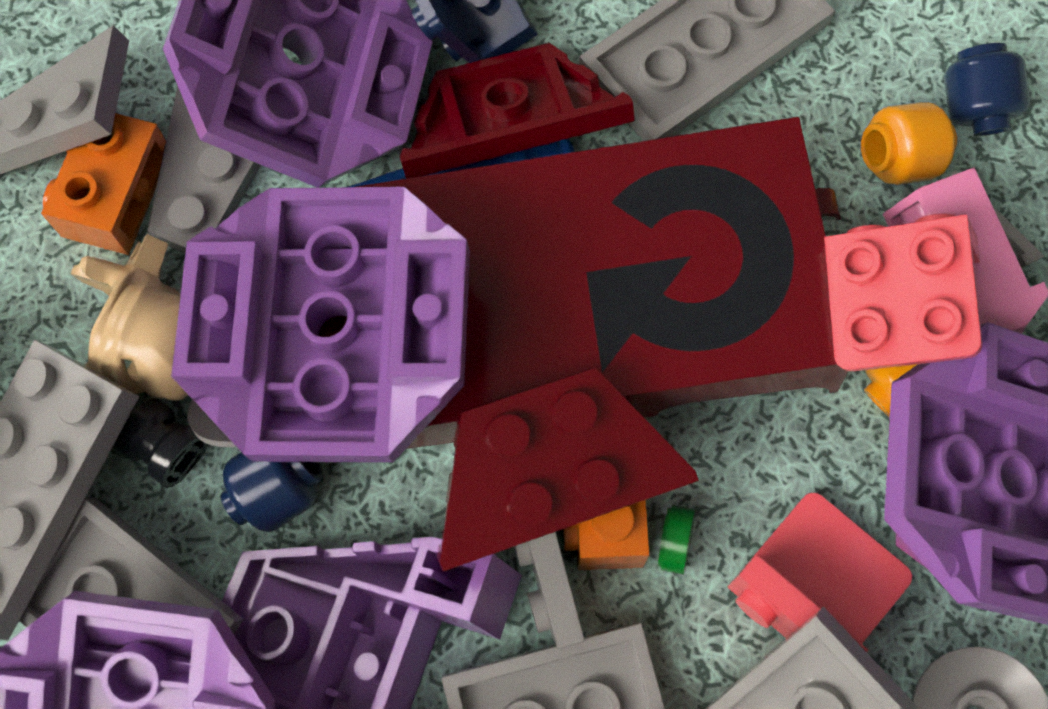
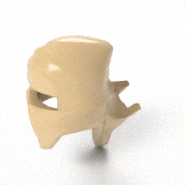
(135, 321)

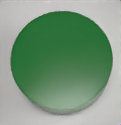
(676, 539)

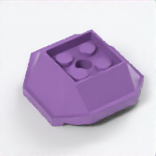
(308, 119)
(270, 283)
(975, 473)
(128, 656)

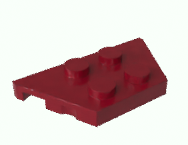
(508, 107)
(550, 464)

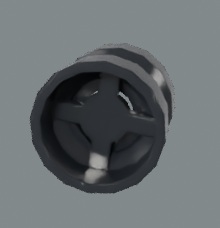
(160, 442)

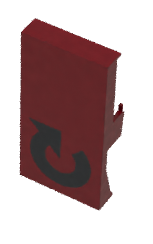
(656, 261)

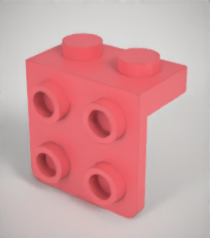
(904, 293)
(818, 562)

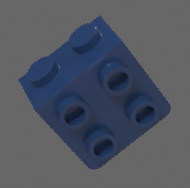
(475, 27)

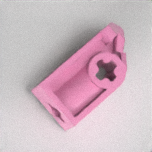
(1000, 281)

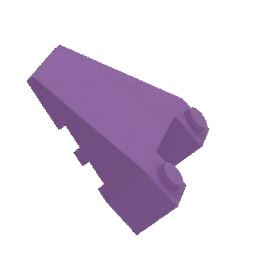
(358, 618)

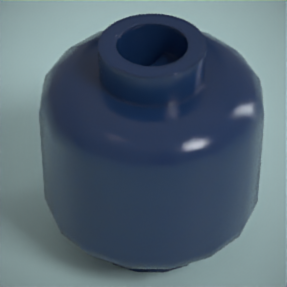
(987, 88)
(268, 492)

